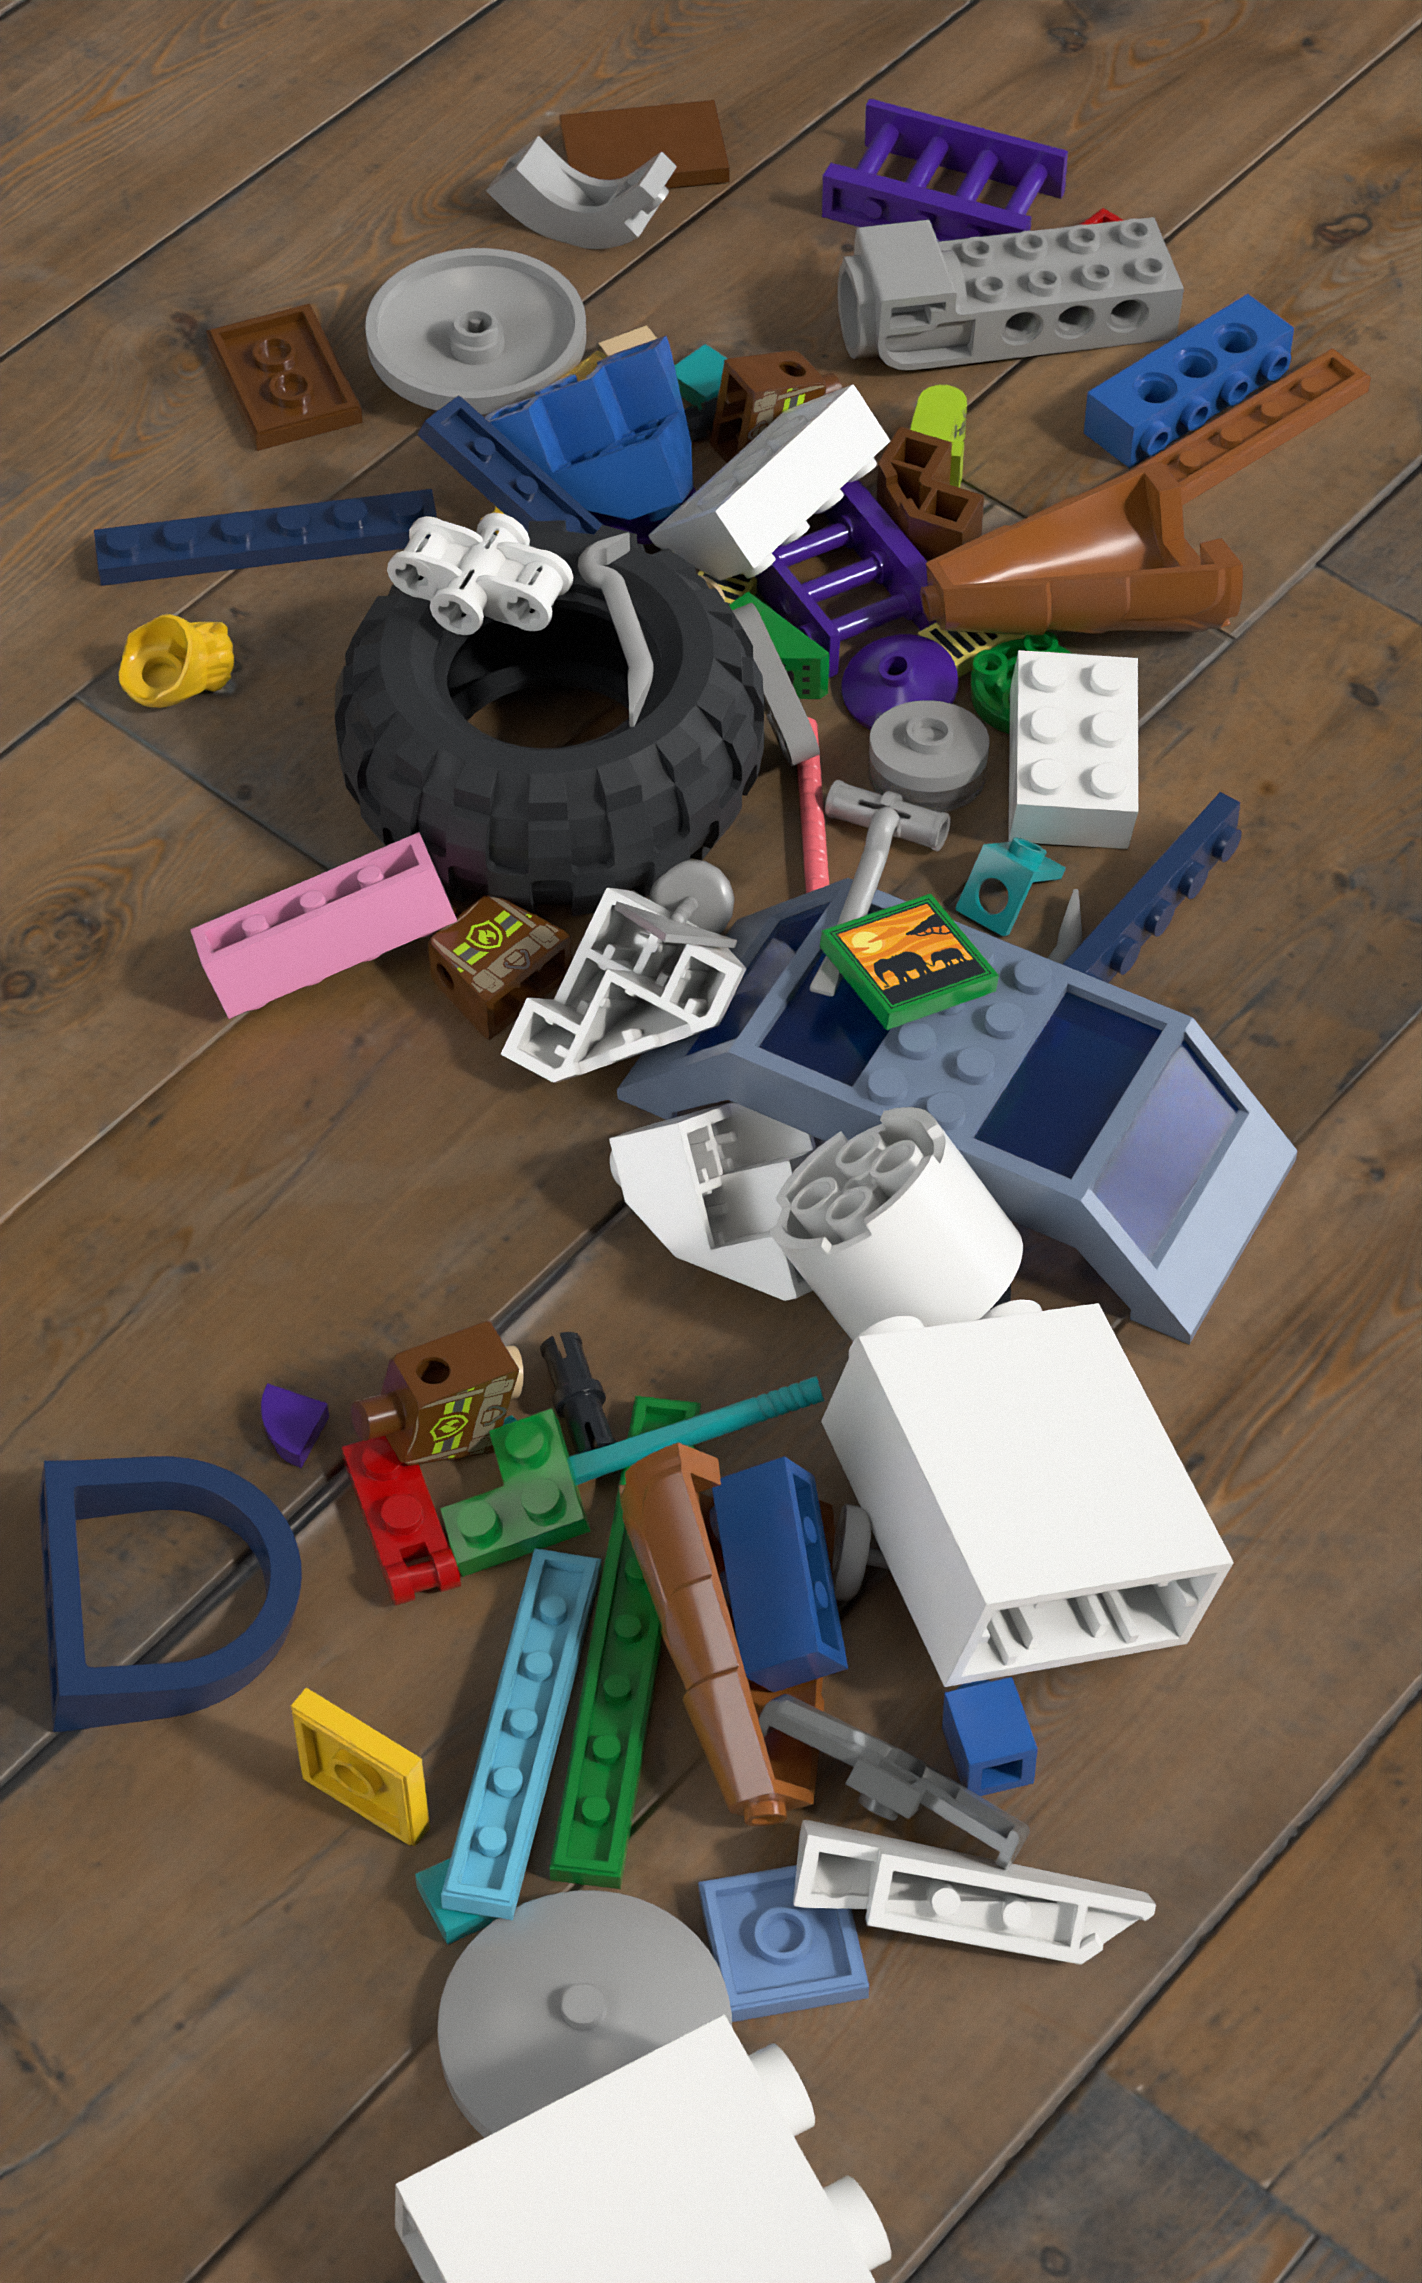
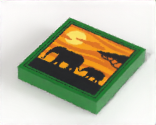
(908, 961)

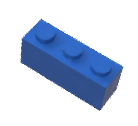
(778, 1574)

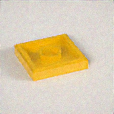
(361, 1767)

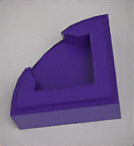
(292, 1422)

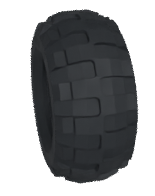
(570, 816)

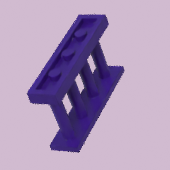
(867, 199)
(886, 559)

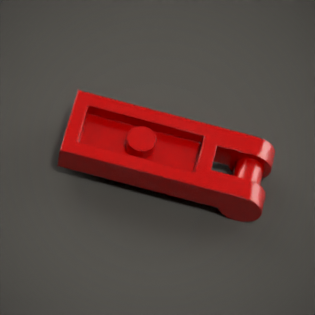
(400, 1520)

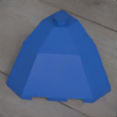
(613, 437)

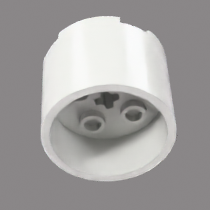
(896, 1227)

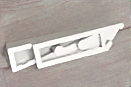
(961, 1895)

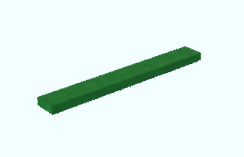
(614, 1699)

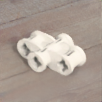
(480, 573)

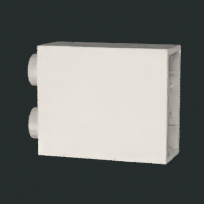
(1023, 1491)
(648, 2178)

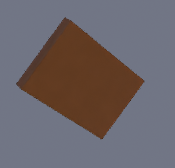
(622, 140)
(284, 377)

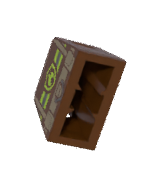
(758, 391)
(497, 961)
(442, 1397)

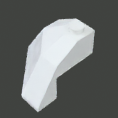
(623, 996)
(712, 1189)

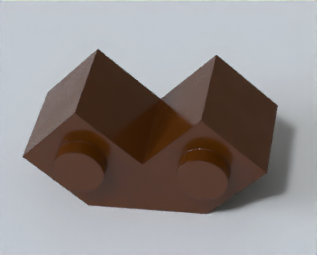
(919, 496)

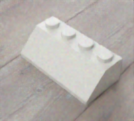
(775, 486)

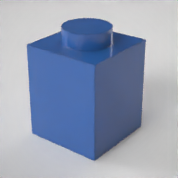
(989, 1736)

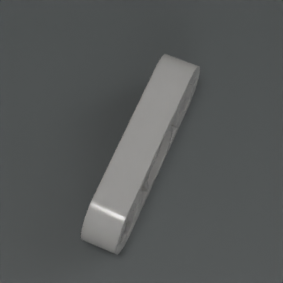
(780, 699)

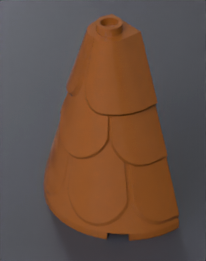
(1089, 567)
(682, 1571)

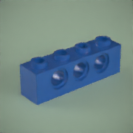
(1188, 381)

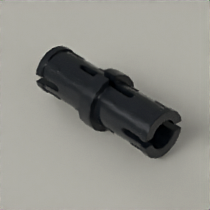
(577, 1394)

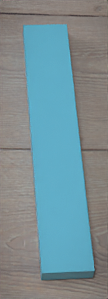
(522, 1735)

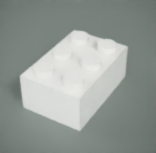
(1073, 749)

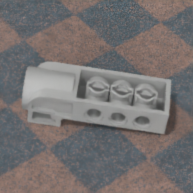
(1005, 293)

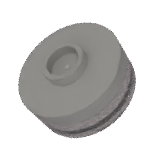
(929, 755)

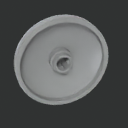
(475, 328)
(567, 1999)

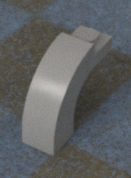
(575, 207)

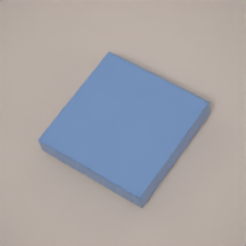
(779, 1953)

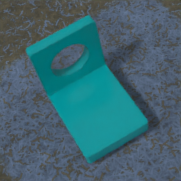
(1015, 865)

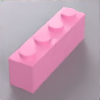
(323, 925)

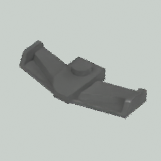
(893, 1779)

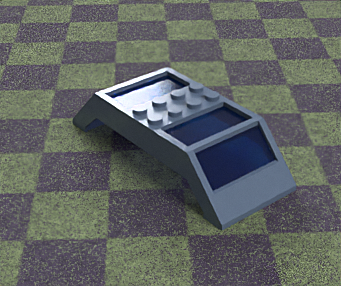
(1056, 1089)

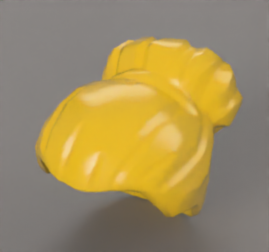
(175, 660)

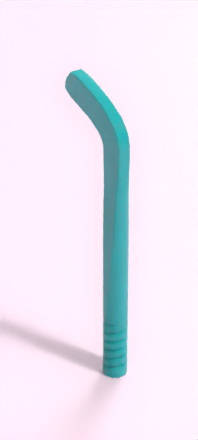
(695, 1429)

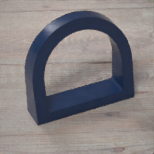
(117, 1486)

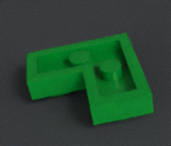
(531, 1510)

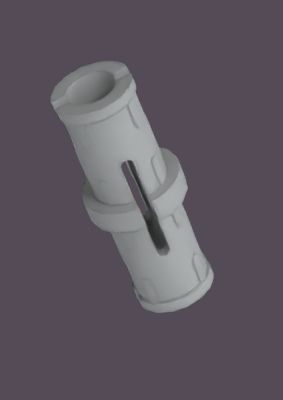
(859, 805)

